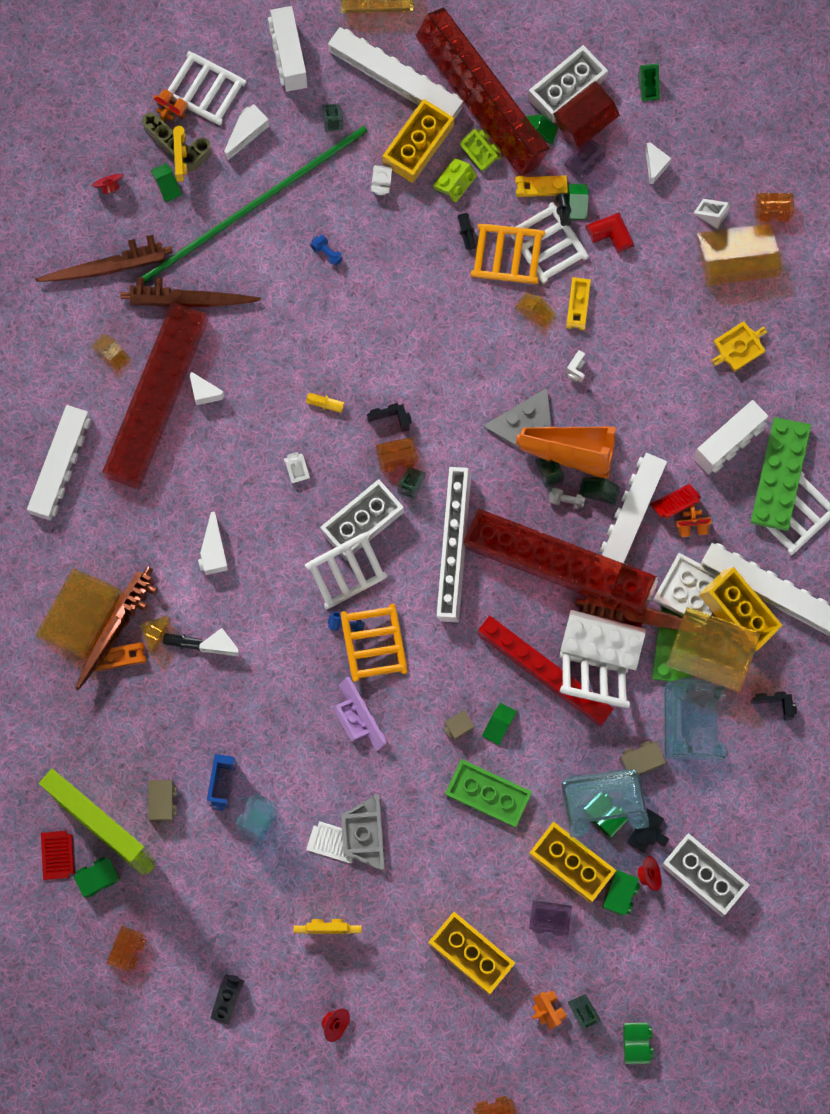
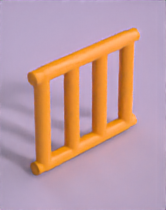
(502, 230)
(353, 655)

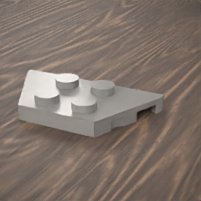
(530, 413)
(364, 833)

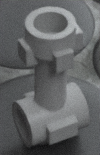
(557, 496)

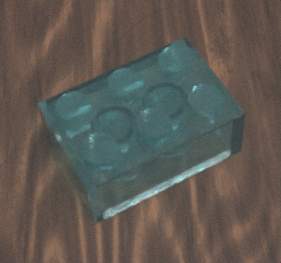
(257, 818)

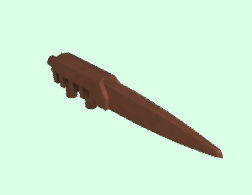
(130, 259)
(164, 296)
(651, 616)
(118, 620)

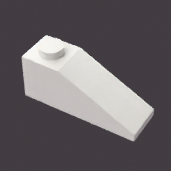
(249, 126)
(212, 550)

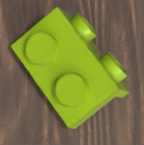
(455, 179)

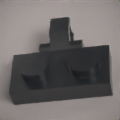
(650, 835)

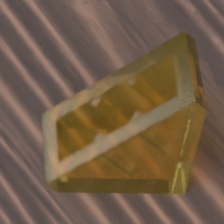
(536, 309)
(111, 352)
(154, 631)

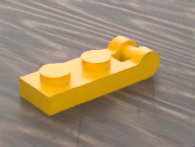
(179, 153)
(541, 186)
(578, 303)

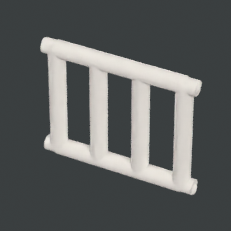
(223, 73)
(572, 239)
(818, 522)
(329, 557)
(584, 693)

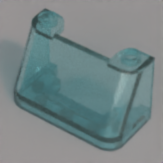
(692, 720)
(603, 798)

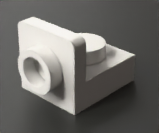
(381, 180)
(575, 365)
(296, 467)

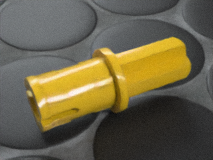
(325, 402)

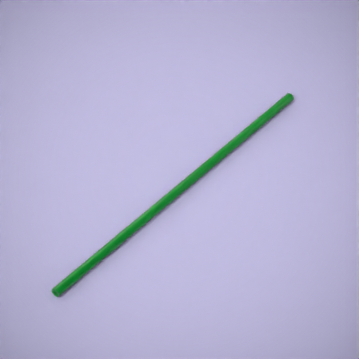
(255, 203)

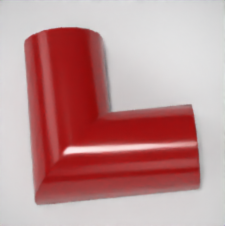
(612, 227)

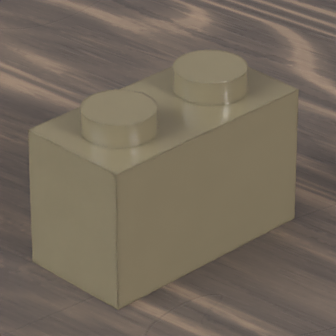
(643, 759)
(161, 800)

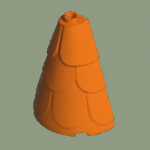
(574, 447)

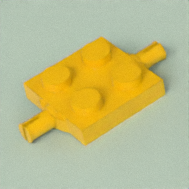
(739, 346)
(336, 926)

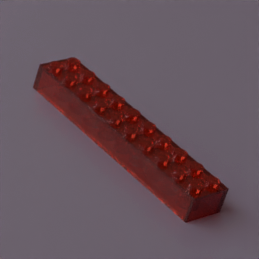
(482, 92)
(155, 396)
(560, 562)

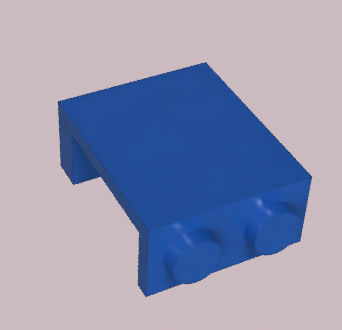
(225, 762)

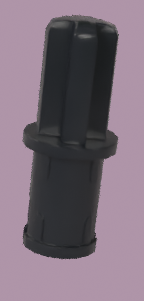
(563, 209)
(466, 231)
(182, 641)

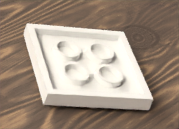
(683, 585)

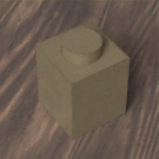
(458, 726)

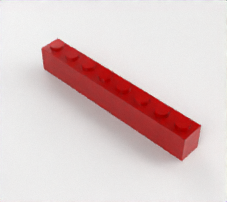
(540, 668)

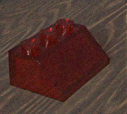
(586, 115)

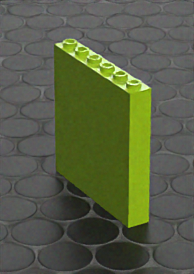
(98, 822)

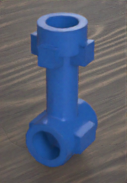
(319, 243)
(335, 622)

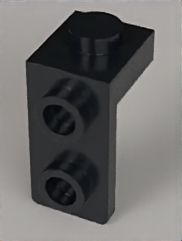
(393, 409)
(788, 706)
(227, 998)

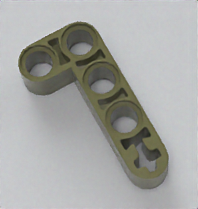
(167, 143)

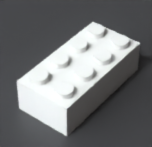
(287, 49)
(566, 82)
(730, 438)
(366, 513)
(603, 640)
(705, 875)

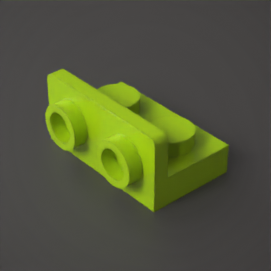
(480, 148)

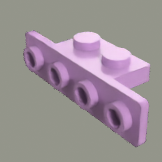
(356, 717)

